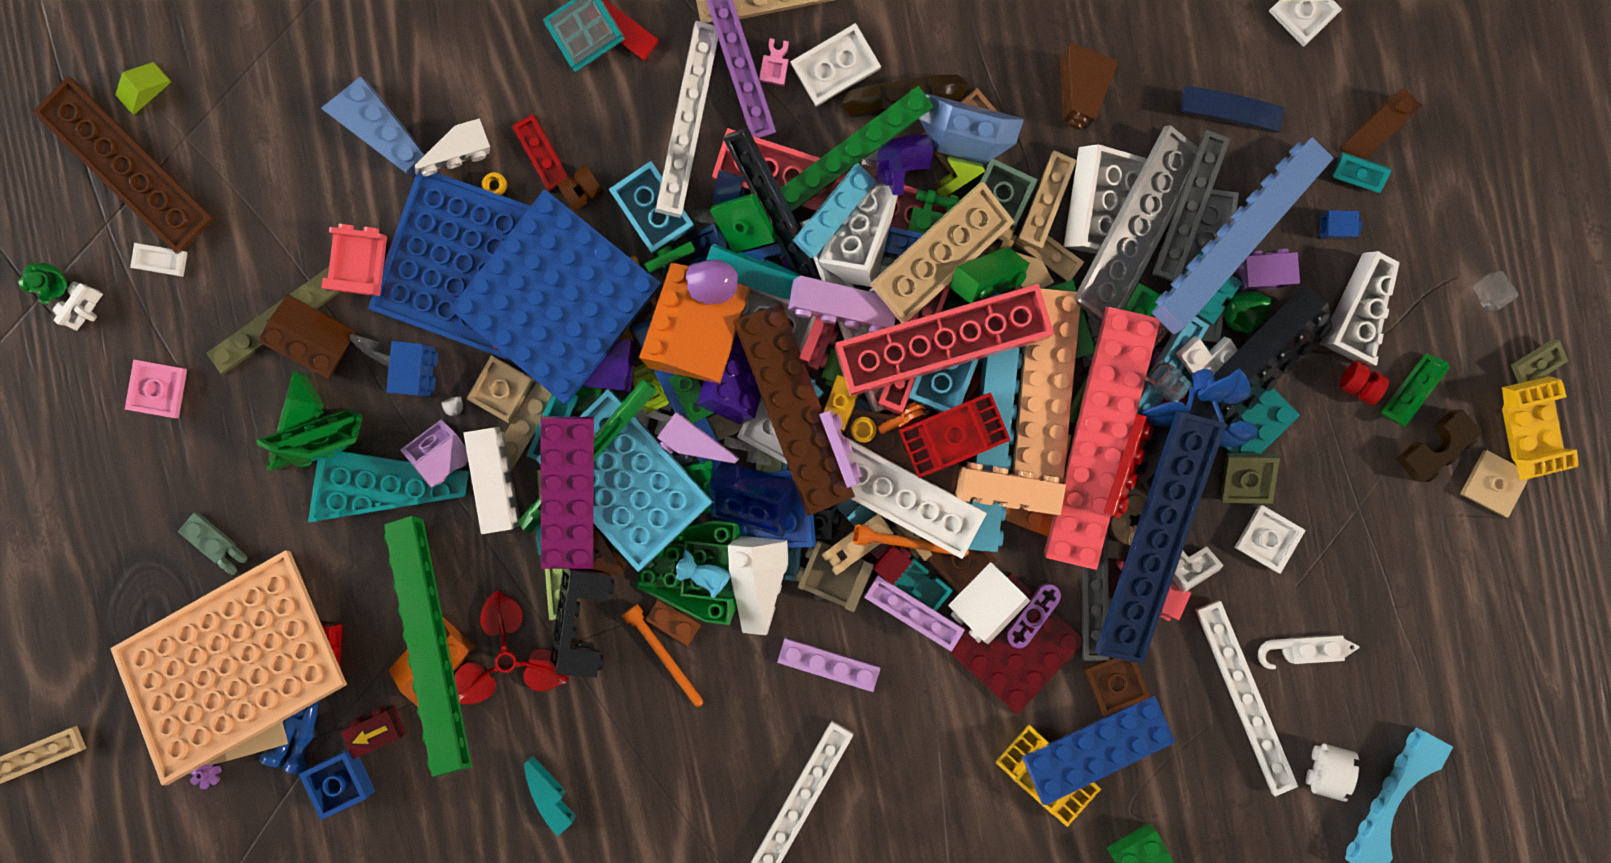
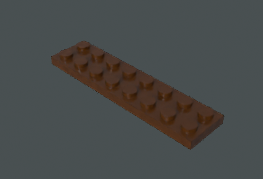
(123, 165)
(792, 408)

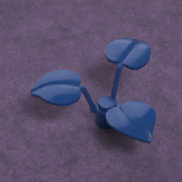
(1229, 390)

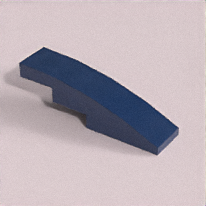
(1231, 108)

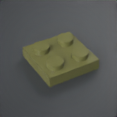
(1249, 478)

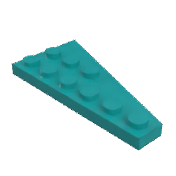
(368, 483)

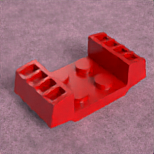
(954, 435)

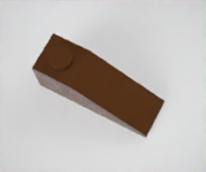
(1382, 124)

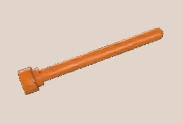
(864, 535)
(635, 617)

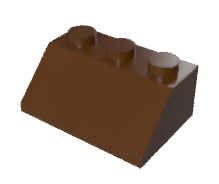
(307, 336)

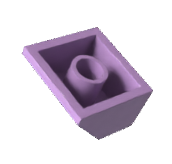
(436, 453)

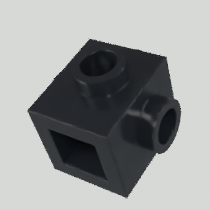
(826, 522)

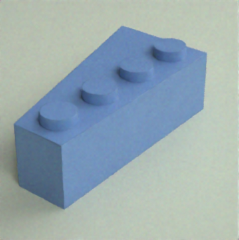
(372, 120)

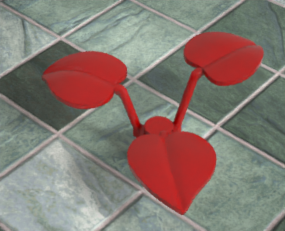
(499, 616)

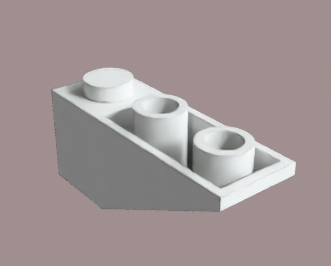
(460, 144)

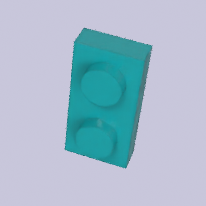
(1361, 172)

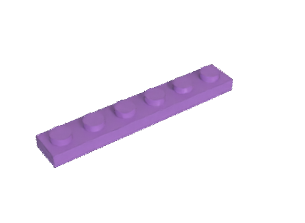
(741, 67)

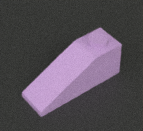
(688, 439)

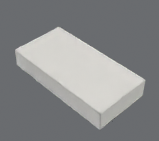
(158, 260)

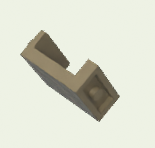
(821, 580)

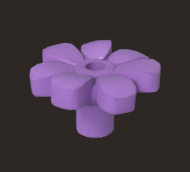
(205, 776)

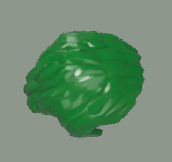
(43, 279)

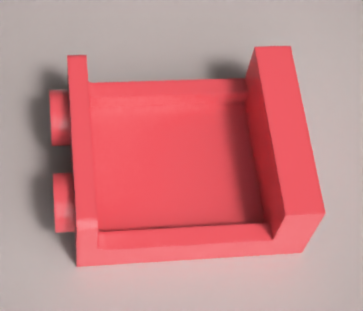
(356, 260)

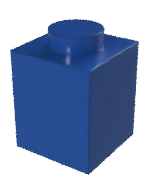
(1340, 225)

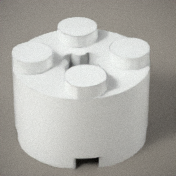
(1333, 772)

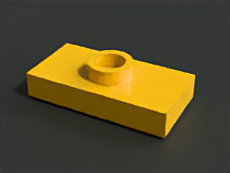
(840, 401)

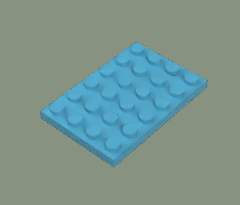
(640, 489)

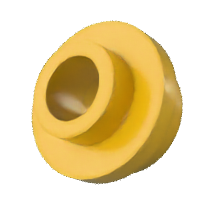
(492, 177)

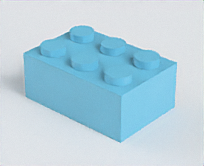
(638, 200)

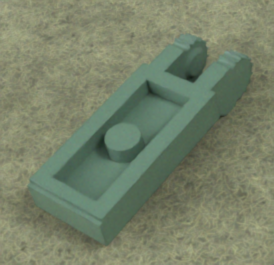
(211, 542)

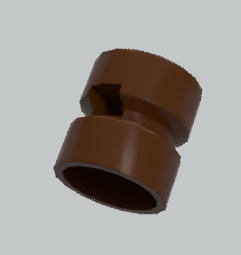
(588, 183)

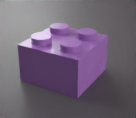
(1268, 271)

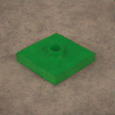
(743, 223)
(667, 255)

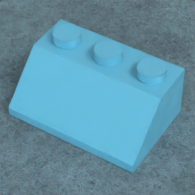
(943, 388)

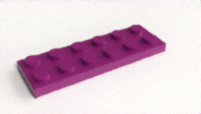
(567, 492)

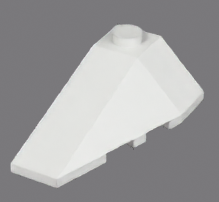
(756, 578)

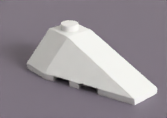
(860, 242)

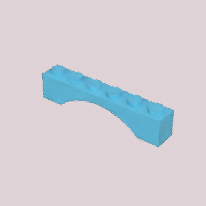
(1419, 759)

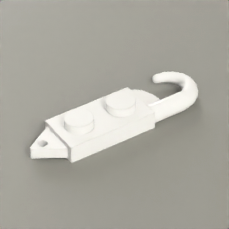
(1308, 649)

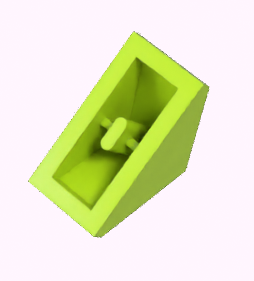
(141, 86)

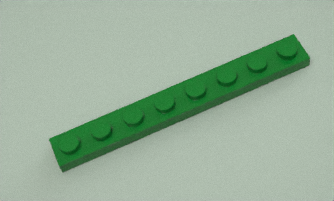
(856, 148)

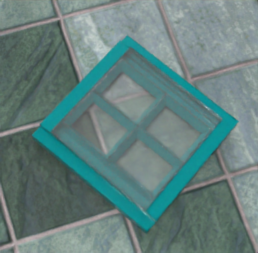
(583, 31)

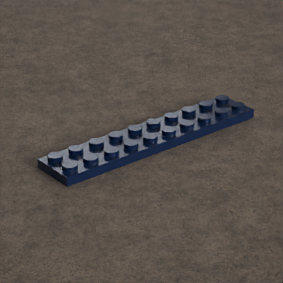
(1160, 536)

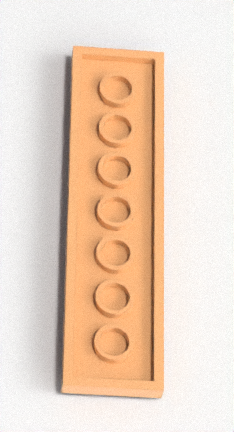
(1047, 391)

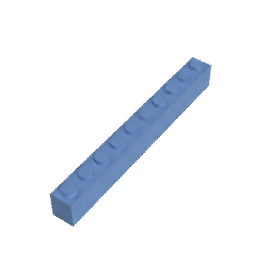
(1241, 236)

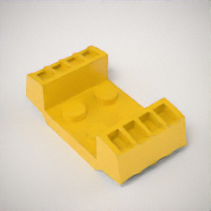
(1535, 428)
(1011, 761)

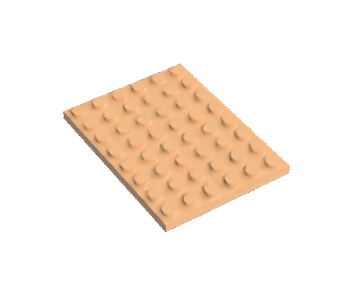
(227, 667)

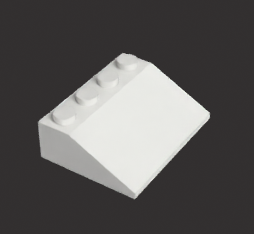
(1098, 192)

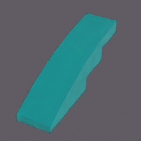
(757, 274)

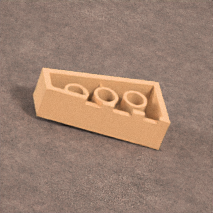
(1010, 490)

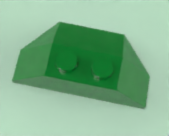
(300, 406)
(314, 438)

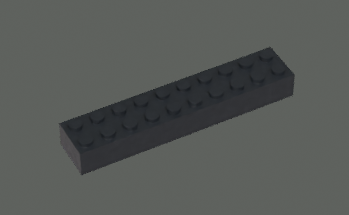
(1262, 359)

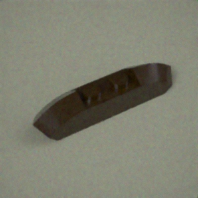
(879, 97)

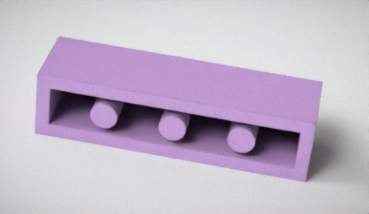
(840, 304)

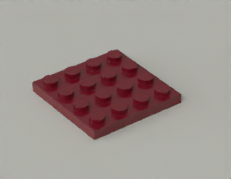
(1019, 672)

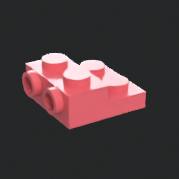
(817, 343)

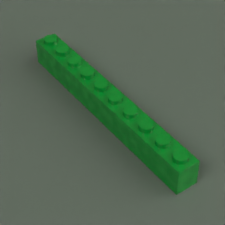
(427, 647)

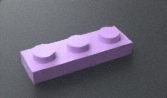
(841, 448)

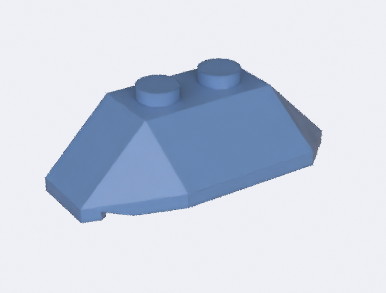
(969, 130)

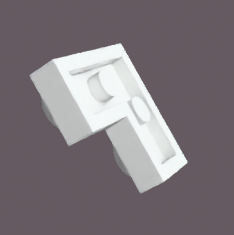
(1197, 357)
(1195, 568)

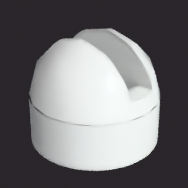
(452, 406)

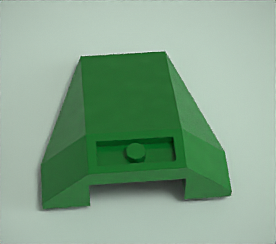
(708, 546)

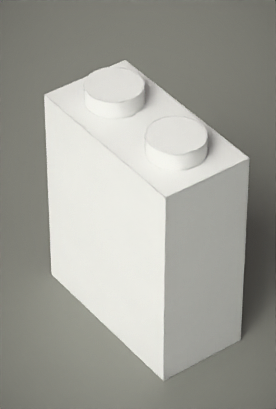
(988, 604)

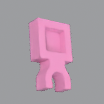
(774, 66)

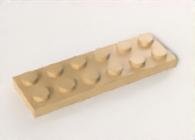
(934, 257)

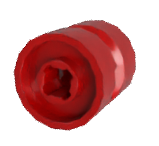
(1366, 384)

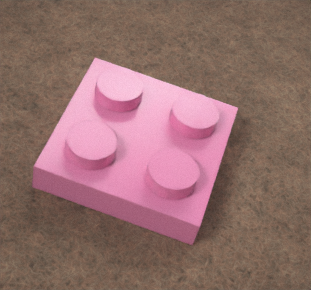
(156, 389)

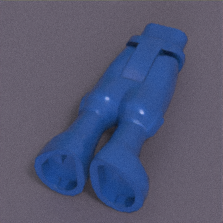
(301, 728)

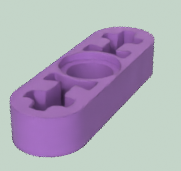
(1015, 626)

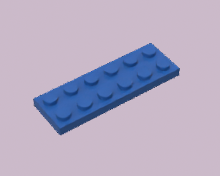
(1098, 750)

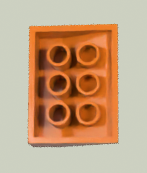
(687, 334)

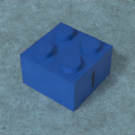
(411, 369)
(337, 783)

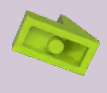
(965, 172)

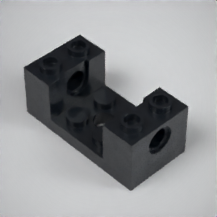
(566, 654)

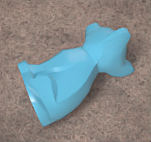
(706, 576)

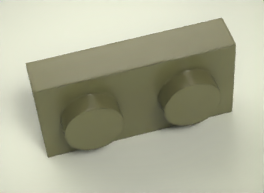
(1540, 362)

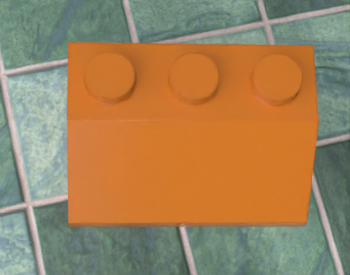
(459, 648)

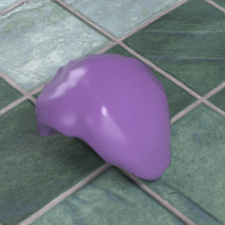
(712, 281)

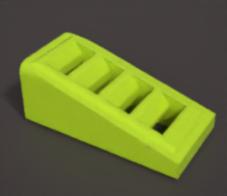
(643, 372)

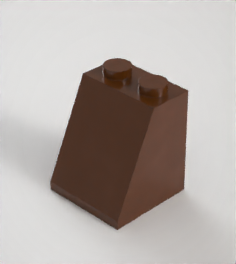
(1084, 84)

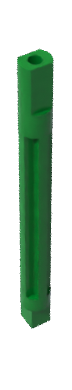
(602, 438)

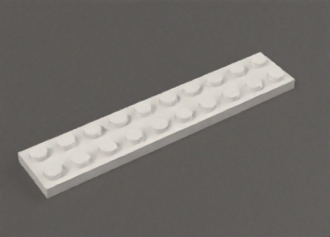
(891, 491)

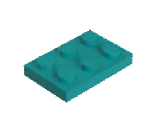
(1271, 417)

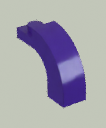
(901, 156)

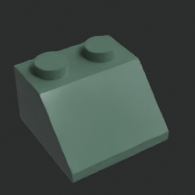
(1009, 187)

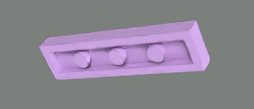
(914, 613)
(828, 664)

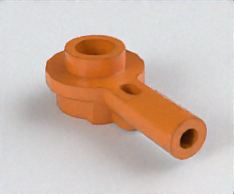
(912, 414)

